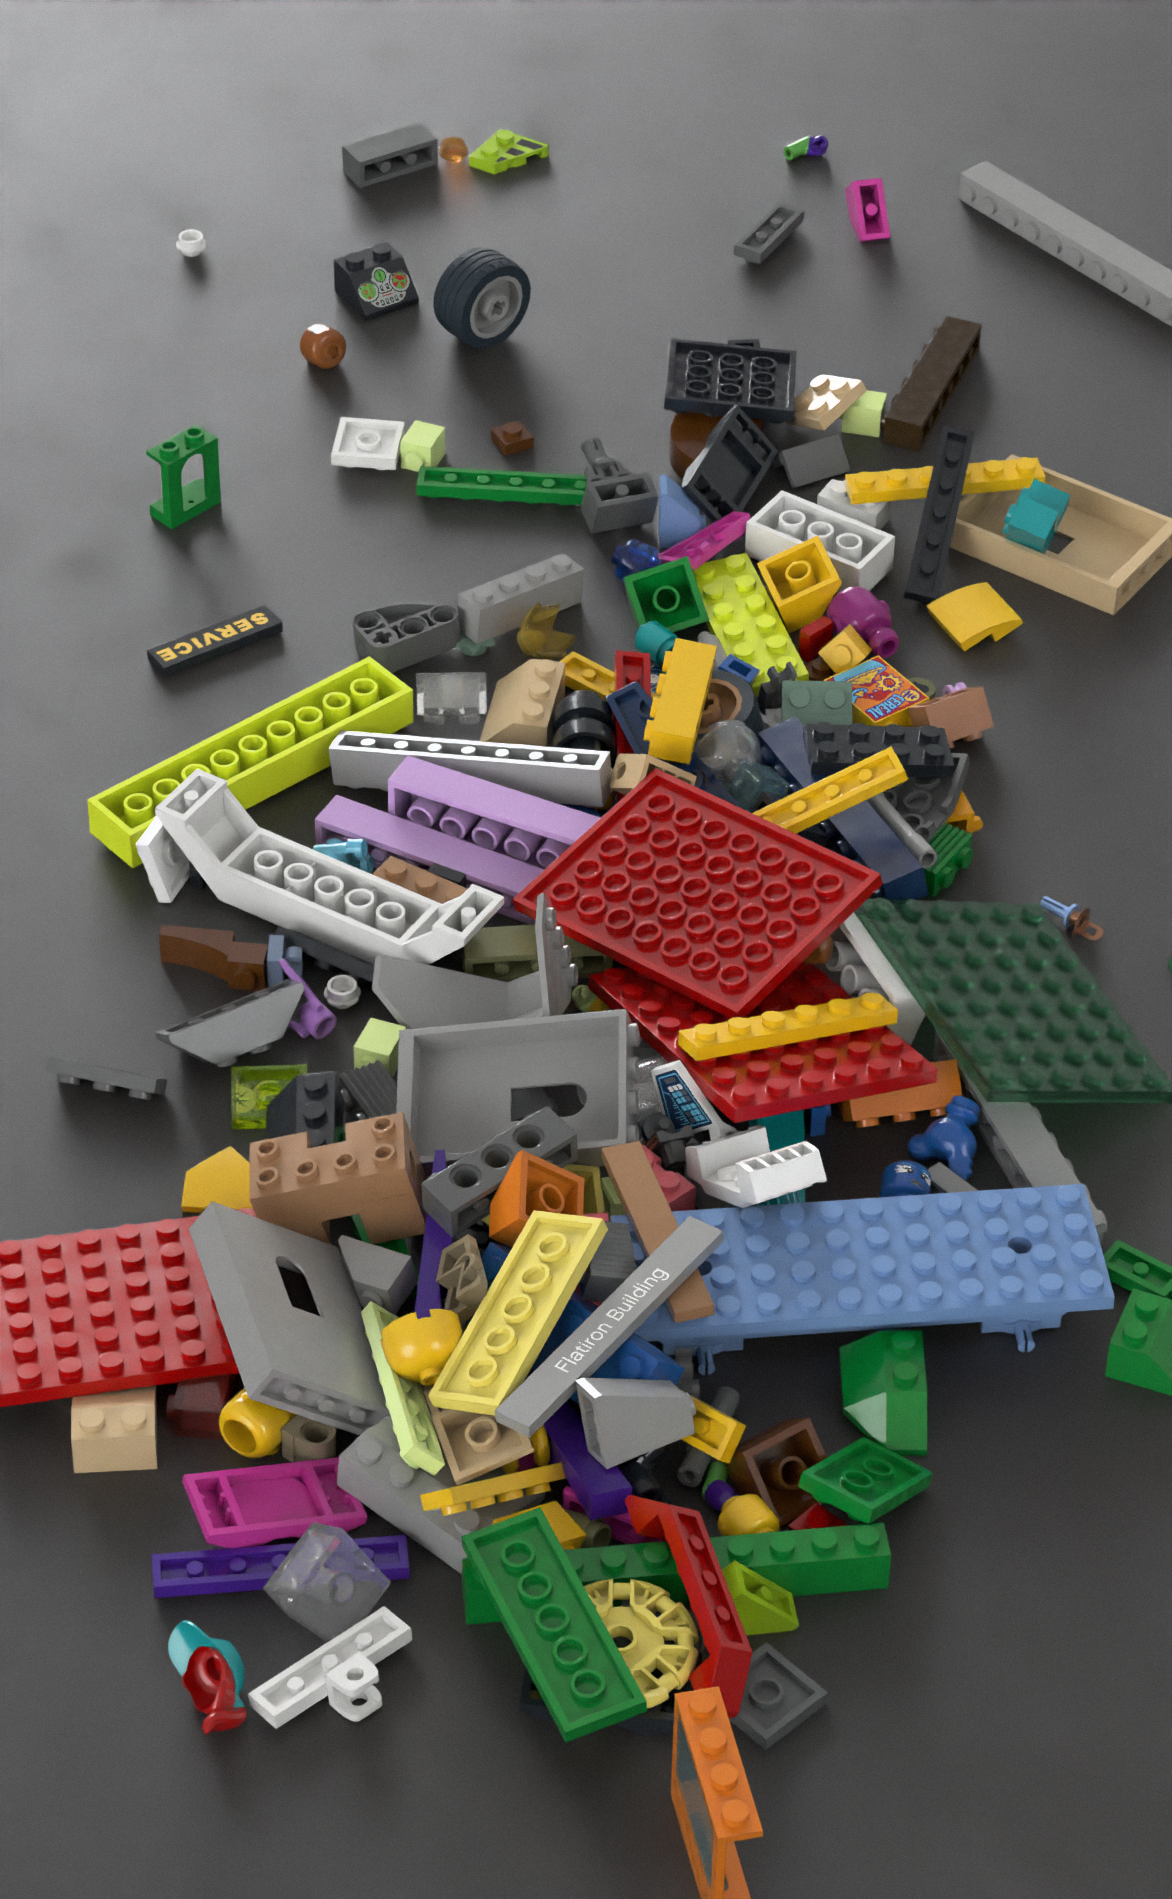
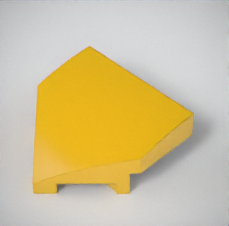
(218, 1179)

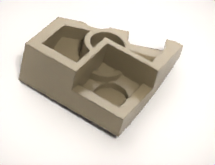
(463, 1276)

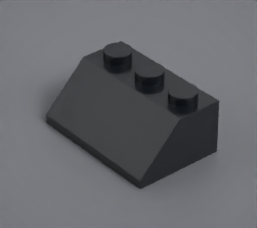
(310, 1105)

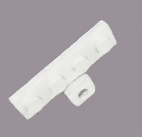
(339, 1669)

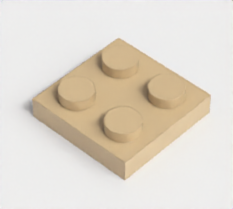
(825, 401)

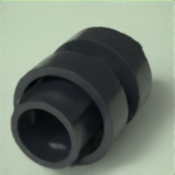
(585, 723)

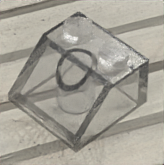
(451, 696)
(327, 1582)

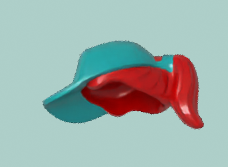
(211, 1674)

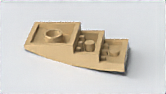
(475, 1441)

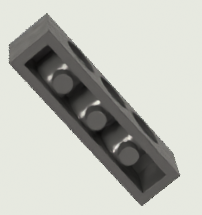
(466, 1188)

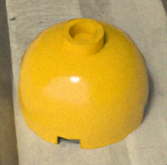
(421, 1346)

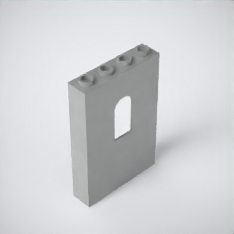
(462, 1077)
(283, 1353)

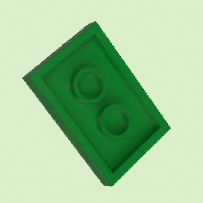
(865, 1480)

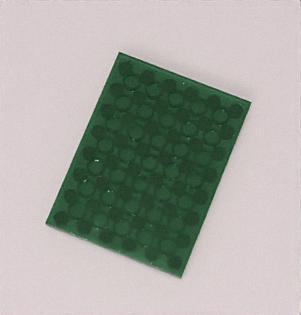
(1014, 1002)

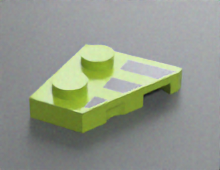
(506, 151)

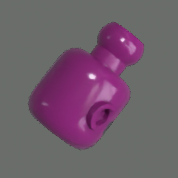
(867, 616)

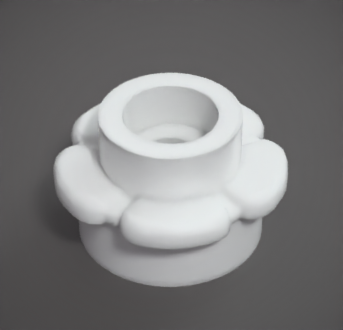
(191, 242)
(342, 991)

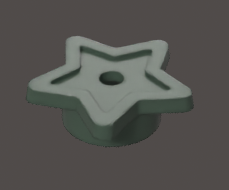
(470, 648)

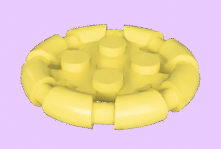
(649, 1634)

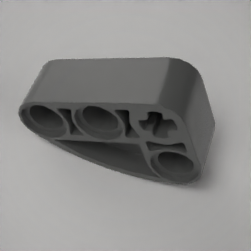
(406, 632)

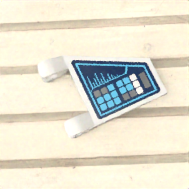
(685, 1103)

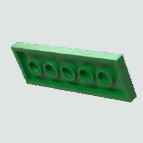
(553, 1625)

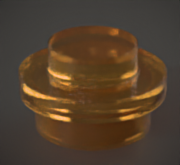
(453, 149)

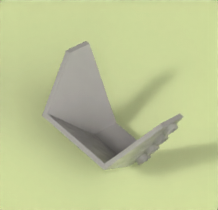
(437, 996)

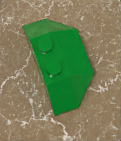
(887, 1388)

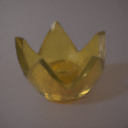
(537, 636)

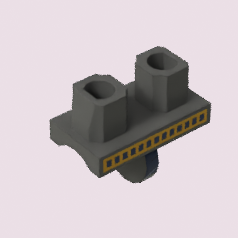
(664, 1142)

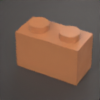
(960, 713)

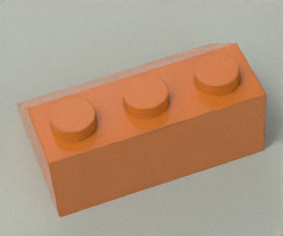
(906, 1102)

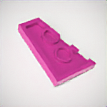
(709, 540)

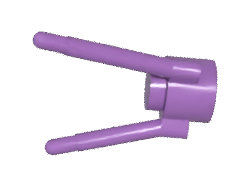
(313, 1015)

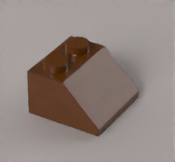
(773, 1466)

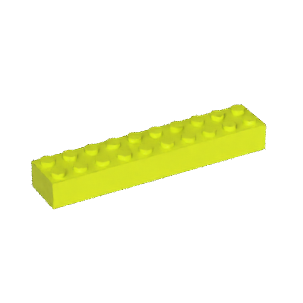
(259, 752)

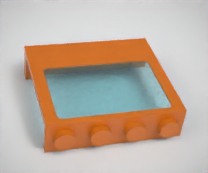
(711, 1793)

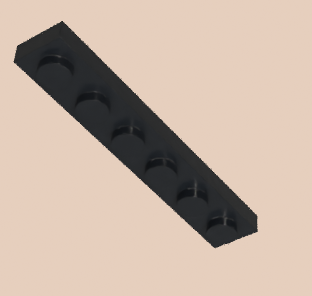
(939, 515)

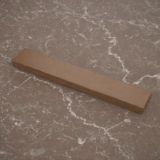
(653, 1222)

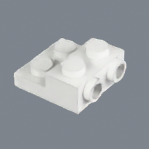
(836, 499)

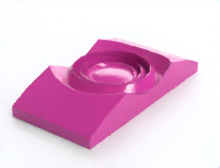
(270, 1502)

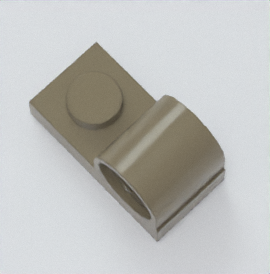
(308, 1440)

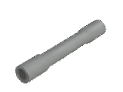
(914, 842)

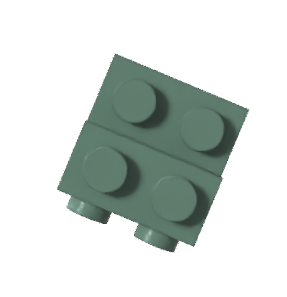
(817, 702)

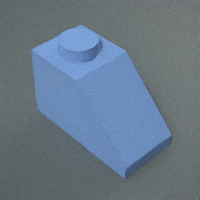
(676, 514)

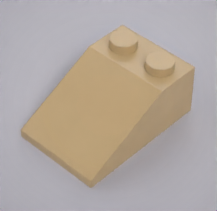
(115, 1430)

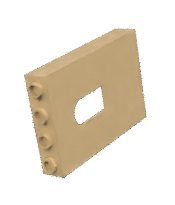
(1104, 566)

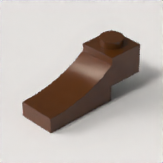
(217, 953)

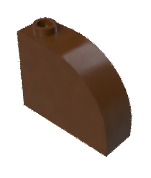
(689, 438)

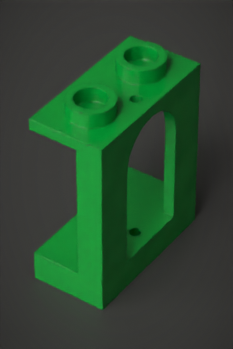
(187, 501)

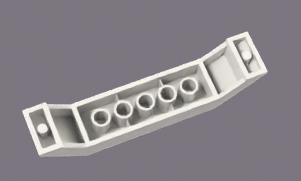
(309, 889)

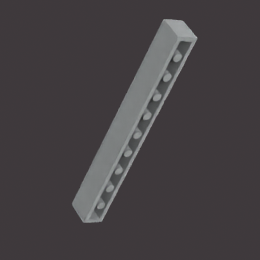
(1069, 238)

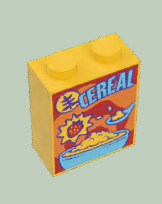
(880, 693)

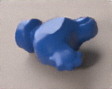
(950, 1138)

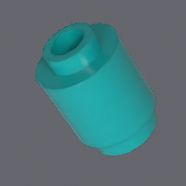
(654, 639)

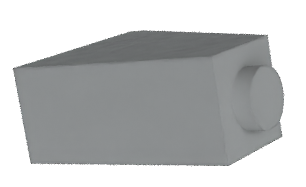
(632, 1416)

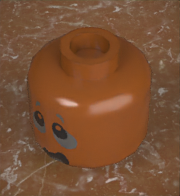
(323, 346)

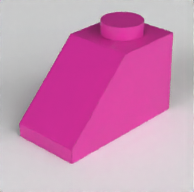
(868, 209)

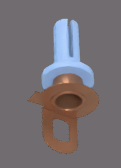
(1072, 916)

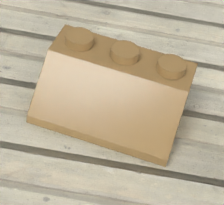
(525, 704)

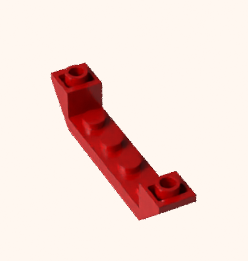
(707, 1594)

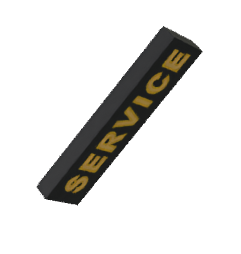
(214, 640)

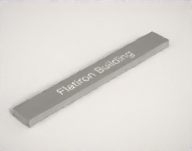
(608, 1326)

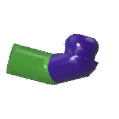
(806, 146)
(715, 1489)

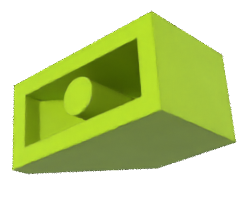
(760, 1602)

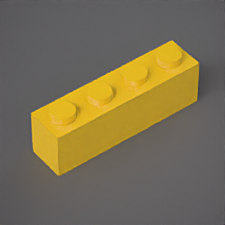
(681, 701)

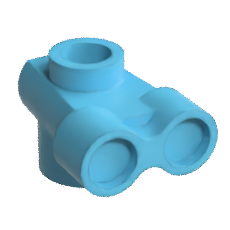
(352, 852)

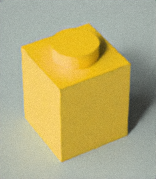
(845, 650)

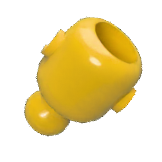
(252, 1426)

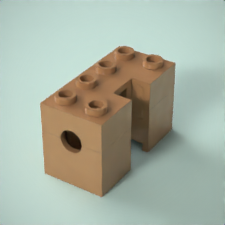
(366, 1175)

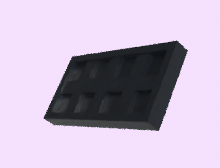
(920, 750)

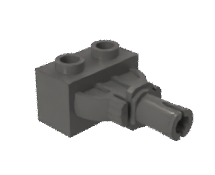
(613, 494)

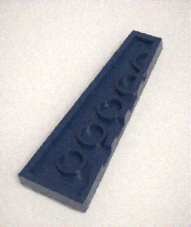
(632, 710)

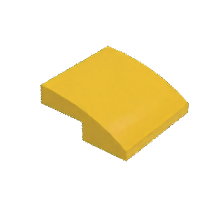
(974, 614)

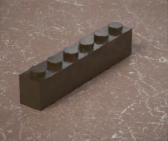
(931, 383)

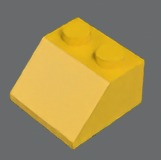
(801, 582)

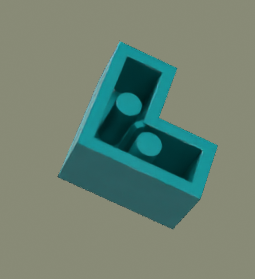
(1036, 516)

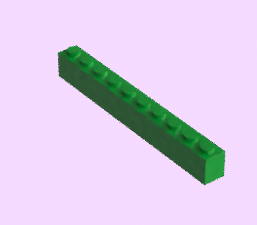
(795, 1560)

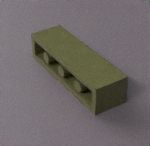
(511, 953)

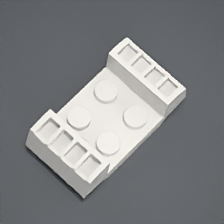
(747, 1173)

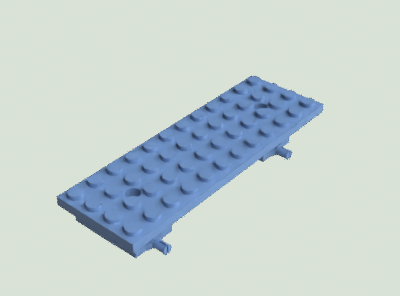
(892, 1263)

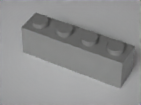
(504, 602)

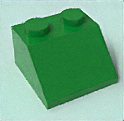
(1143, 1343)

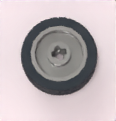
(482, 297)

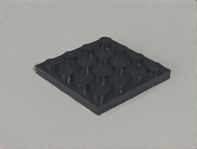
(719, 376)

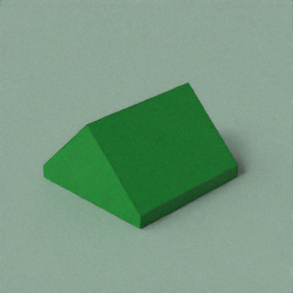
(666, 596)

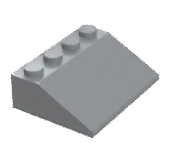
(391, 1488)

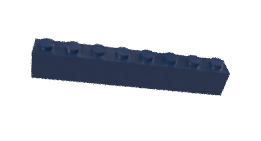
(855, 832)

